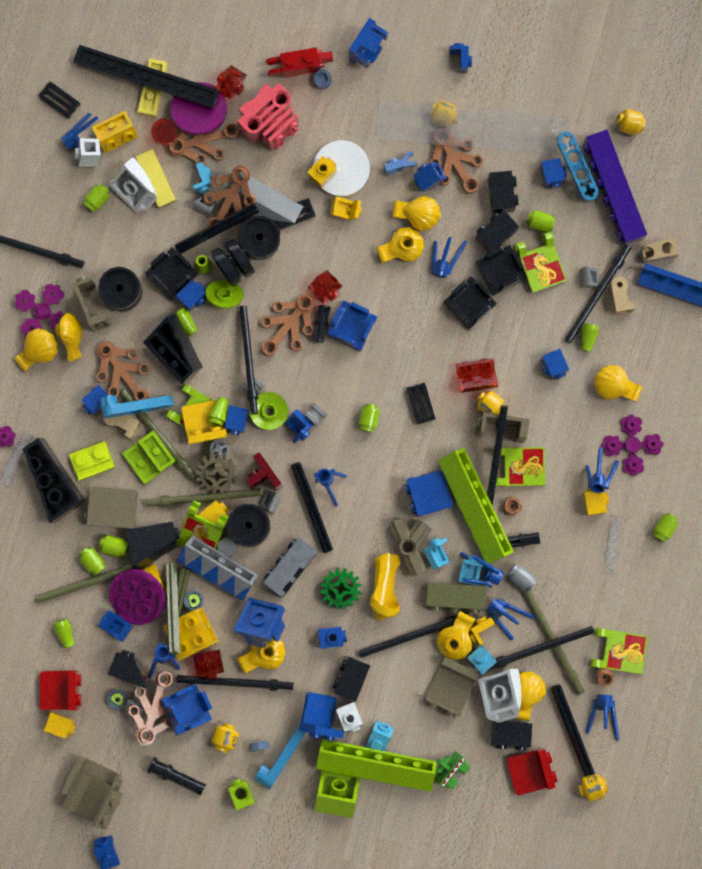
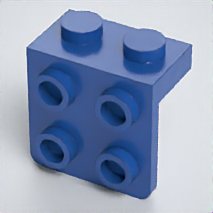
(428, 493)
(318, 717)

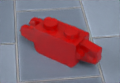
(299, 62)

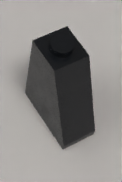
(151, 543)

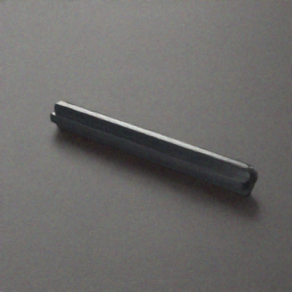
(217, 228)
(312, 507)
(572, 730)

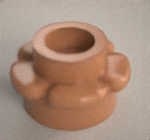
(514, 501)
(604, 681)

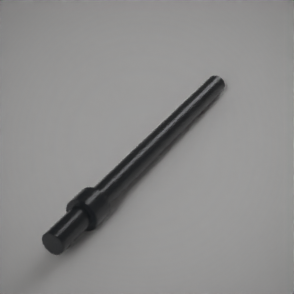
(64, 258)
(617, 263)
(252, 393)
(501, 426)
(408, 637)
(503, 661)
(273, 684)

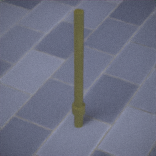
(182, 463)
(166, 501)
(82, 584)
(571, 675)

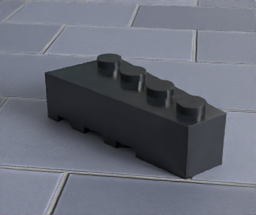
(54, 484)

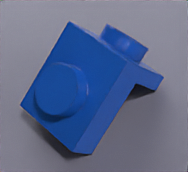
(465, 59)
(299, 426)
(115, 625)
(106, 852)

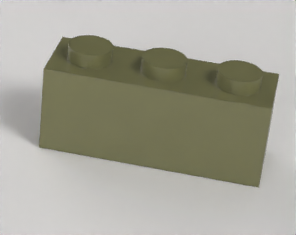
(455, 597)

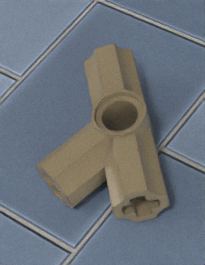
(415, 536)

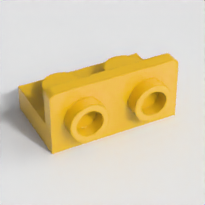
(115, 131)

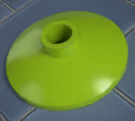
(223, 295)
(279, 407)

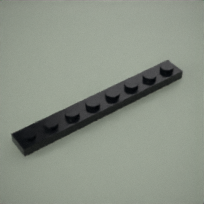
(146, 77)

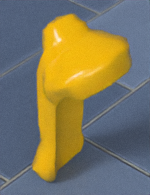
(383, 600)

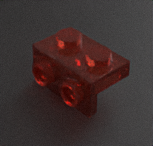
(476, 375)

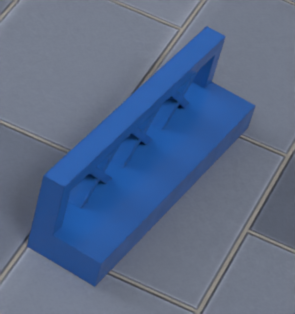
(671, 284)

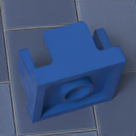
(367, 44)
(352, 325)
(260, 622)
(187, 709)

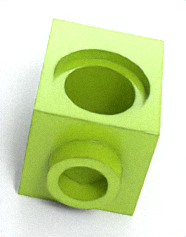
(244, 802)

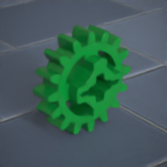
(338, 600)

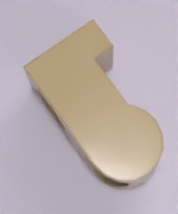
(659, 250)
(619, 296)
(125, 423)

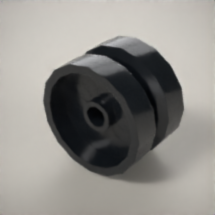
(259, 249)
(232, 262)
(110, 285)
(245, 514)

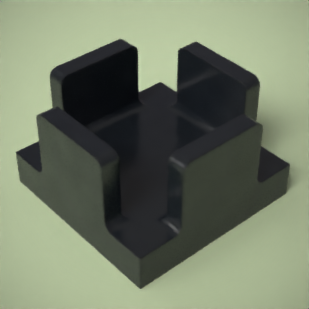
(501, 269)
(171, 272)
(470, 302)

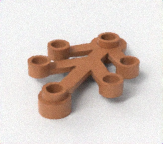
(200, 142)
(454, 158)
(231, 194)
(289, 322)
(120, 369)
(152, 711)

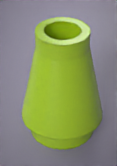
(203, 268)
(187, 321)
(589, 334)
(218, 413)
(64, 632)

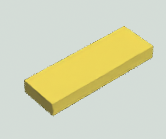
(150, 98)
(154, 171)

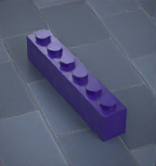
(614, 187)

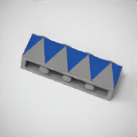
(217, 568)

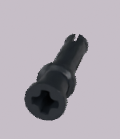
(168, 773)

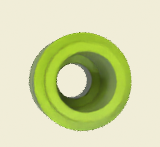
(96, 197)
(541, 221)
(369, 417)
(665, 527)
(114, 546)
(91, 561)

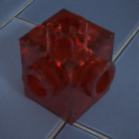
(231, 82)
(325, 287)
(208, 664)

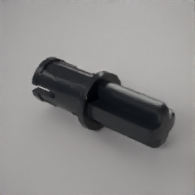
(321, 324)
(524, 539)

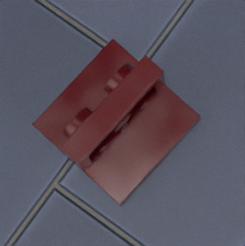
(257, 477)

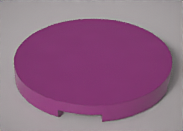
(198, 119)
(137, 596)

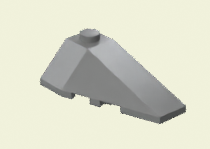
(270, 202)

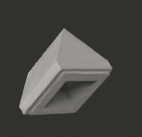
(202, 207)
(589, 277)
(270, 501)
(132, 701)

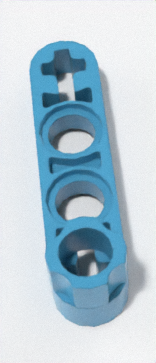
(580, 165)
(111, 408)
(268, 776)

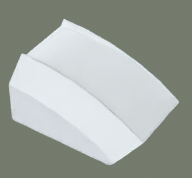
(134, 186)
(501, 695)

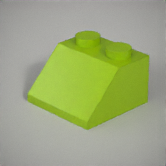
(337, 794)

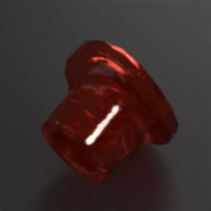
(164, 131)

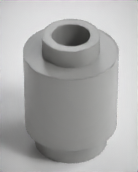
(521, 577)

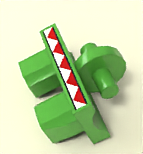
(448, 768)

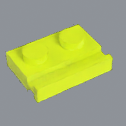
(92, 461)

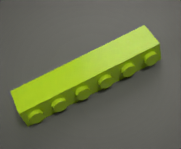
(475, 506)
(376, 765)

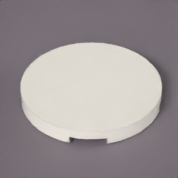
(351, 166)

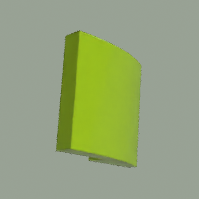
(149, 457)

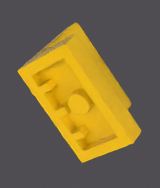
(197, 423)
(194, 633)

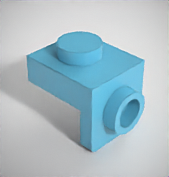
(205, 175)
(436, 553)
(470, 570)
(481, 659)
(380, 736)

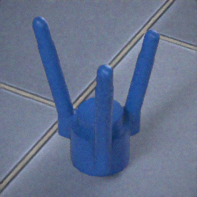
(71, 137)
(441, 267)
(326, 478)
(598, 482)
(492, 574)
(497, 609)
(162, 656)
(604, 703)

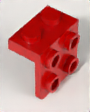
(60, 690)
(531, 771)

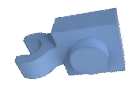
(394, 165)

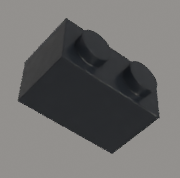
(502, 191)
(497, 231)
(352, 678)
(511, 734)

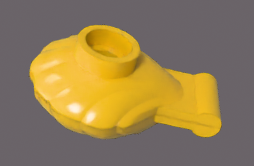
(421, 213)
(404, 245)
(70, 333)
(38, 347)
(613, 382)
(455, 640)
(257, 658)
(532, 692)

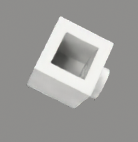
(88, 152)
(349, 717)

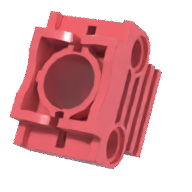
(271, 119)

